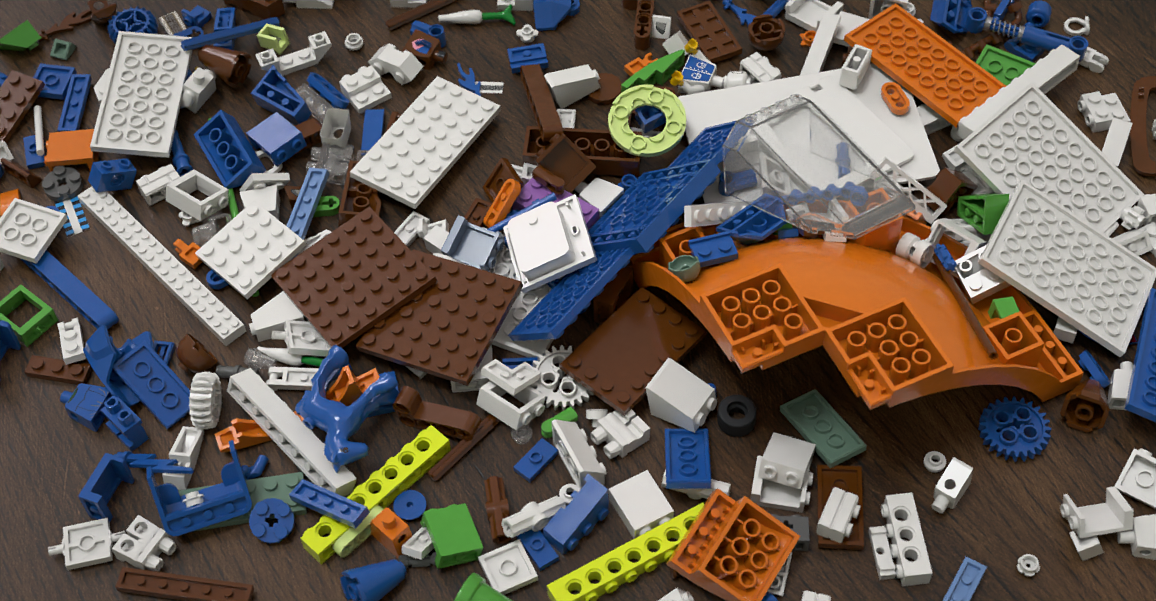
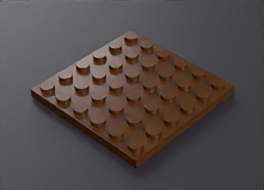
(353, 278)
(447, 324)

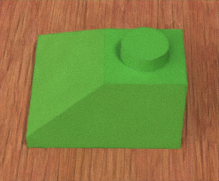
(20, 38)

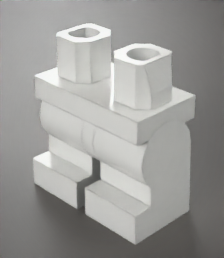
(620, 433)
(144, 545)

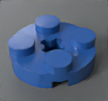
(264, 510)

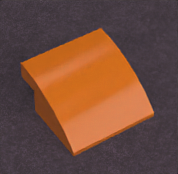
(733, 548)

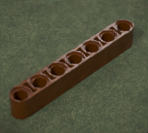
(540, 101)

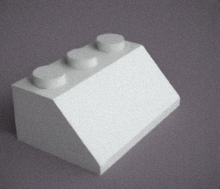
(576, 453)

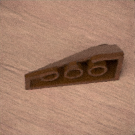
(356, 198)

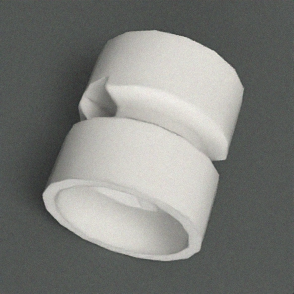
(914, 249)

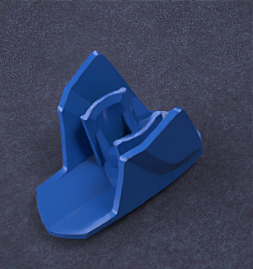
(103, 354)

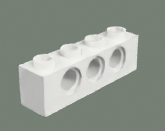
(904, 507)

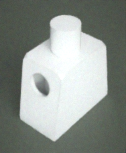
(600, 194)
(266, 197)
(1119, 386)
(952, 485)
(1141, 537)

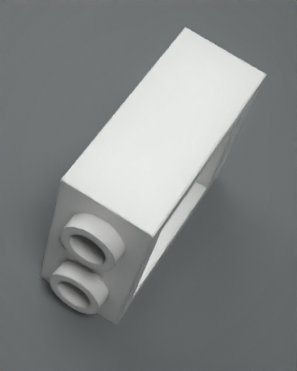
(178, 195)
(938, 228)
(491, 401)

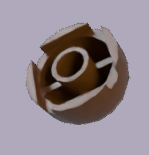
(766, 32)
(194, 355)

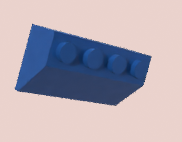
(228, 150)

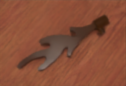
(67, 24)

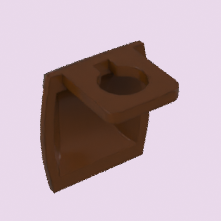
(104, 14)

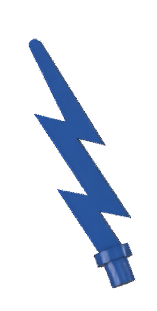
(157, 465)

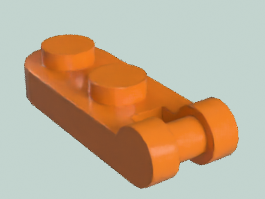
(502, 203)

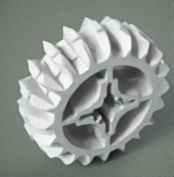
(205, 400)

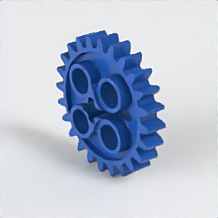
(1014, 428)

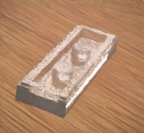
(315, 102)

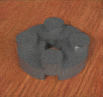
(60, 175)

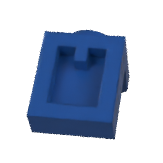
(196, 17)

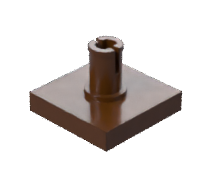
(501, 173)

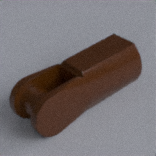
(549, 180)

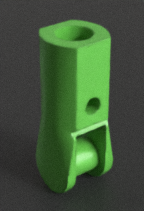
(567, 415)

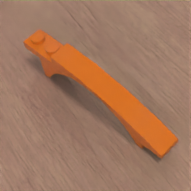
(344, 390)

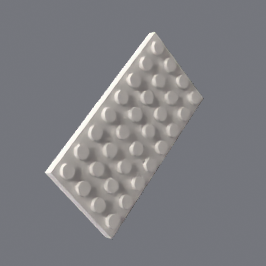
(142, 95)
(425, 142)

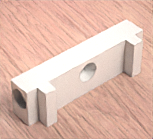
(883, 561)

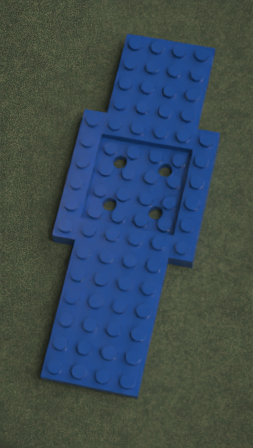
(628, 229)

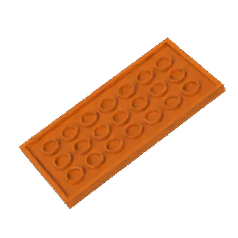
(925, 63)

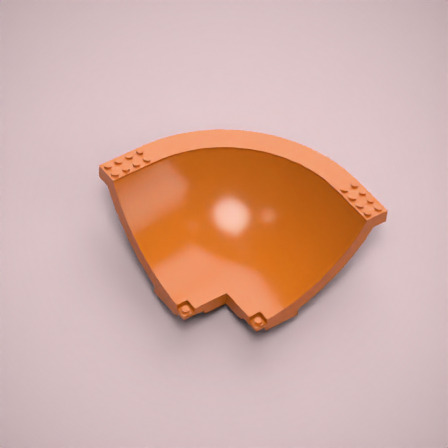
(875, 313)

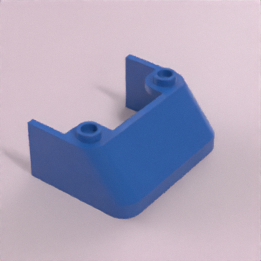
(219, 504)

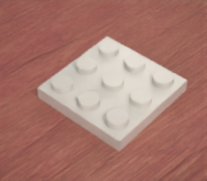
(28, 229)

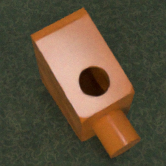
(389, 529)

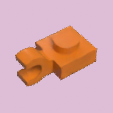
(187, 253)

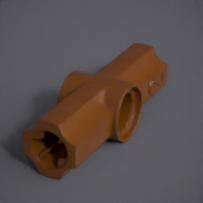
(496, 508)

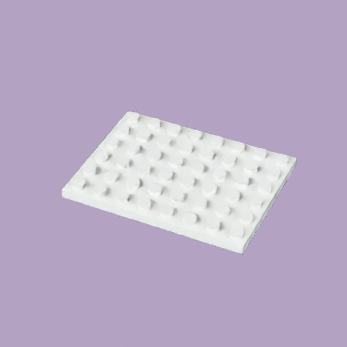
(1045, 149)
(1069, 267)

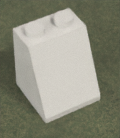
(680, 396)

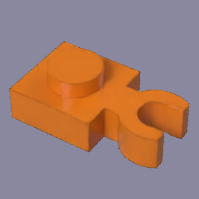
(637, 64)

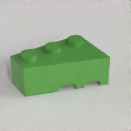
(982, 210)

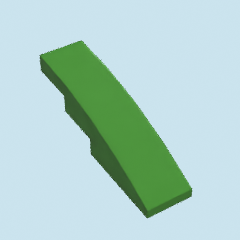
(657, 71)

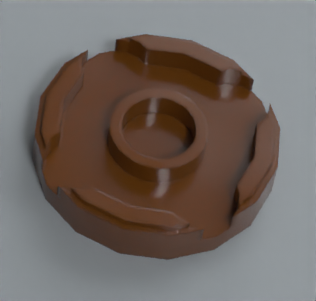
(609, 89)

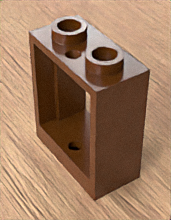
(613, 295)

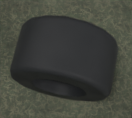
(733, 426)

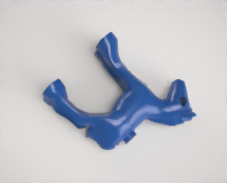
(337, 419)

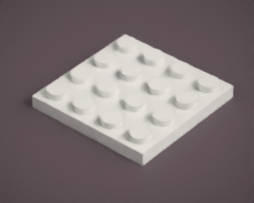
(250, 249)

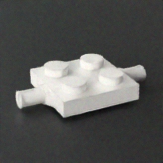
(302, 339)
(86, 544)

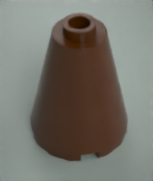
(227, 64)

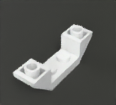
(298, 60)

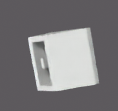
(976, 279)

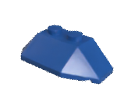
(550, 13)
(951, 14)
(750, 225)

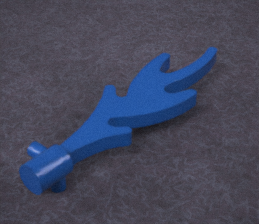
(741, 13)
(469, 83)

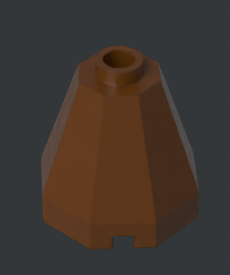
(1086, 406)

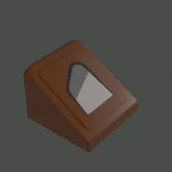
(292, 194)

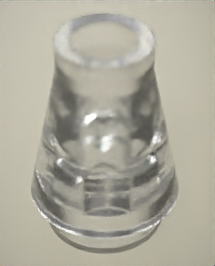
(257, 359)

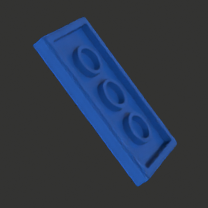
(154, 384)
(687, 459)

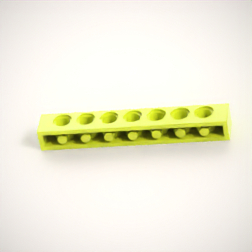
(406, 475)
(619, 559)

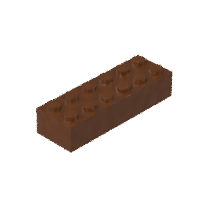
(595, 144)

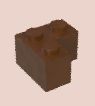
(948, 186)

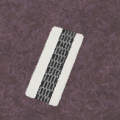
(491, 87)

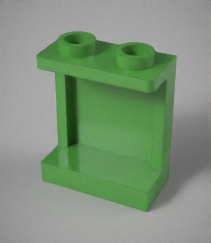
(452, 535)

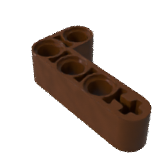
(643, 21)
(445, 419)

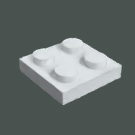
(508, 568)

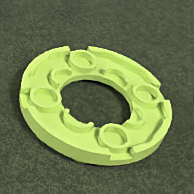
(650, 96)

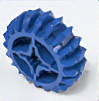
(132, 20)

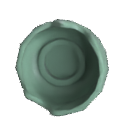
(685, 267)

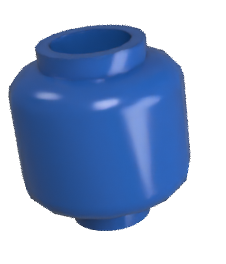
(1039, 13)

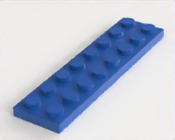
(1142, 386)

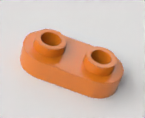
(898, 101)

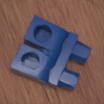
(124, 423)

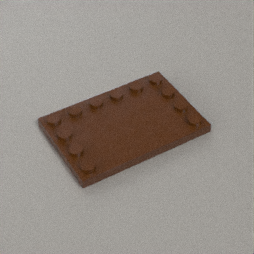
(631, 349)

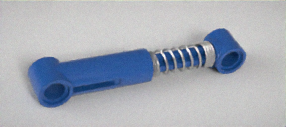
(979, 20)

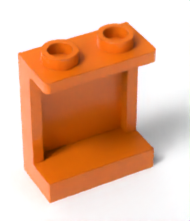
(70, 149)

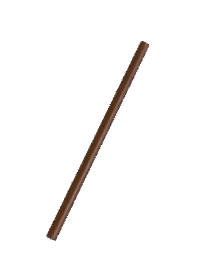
(979, 331)

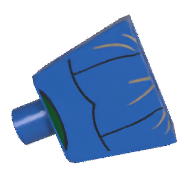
(86, 404)

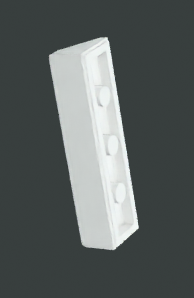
(821, 44)

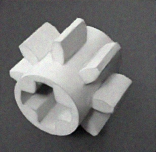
(1133, 217)

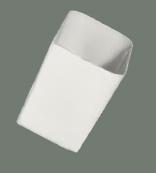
(335, 120)

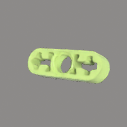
(354, 537)

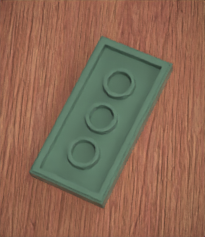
(824, 427)

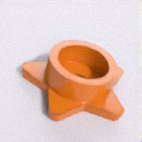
(805, 38)

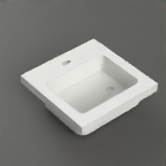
(546, 243)

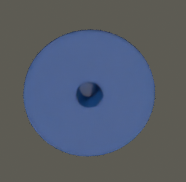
(409, 505)

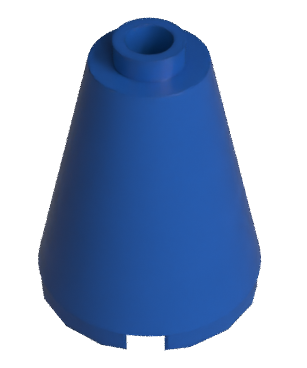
(372, 581)

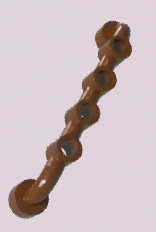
(994, 38)

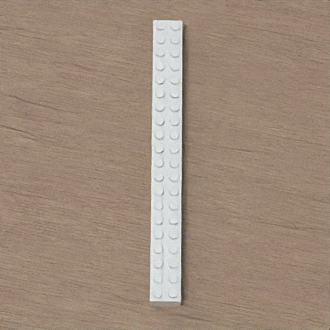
(163, 265)

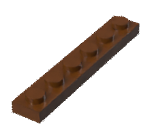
(181, 586)

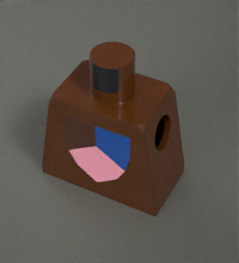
(425, 55)

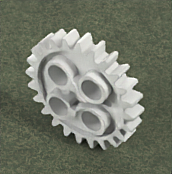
(550, 372)

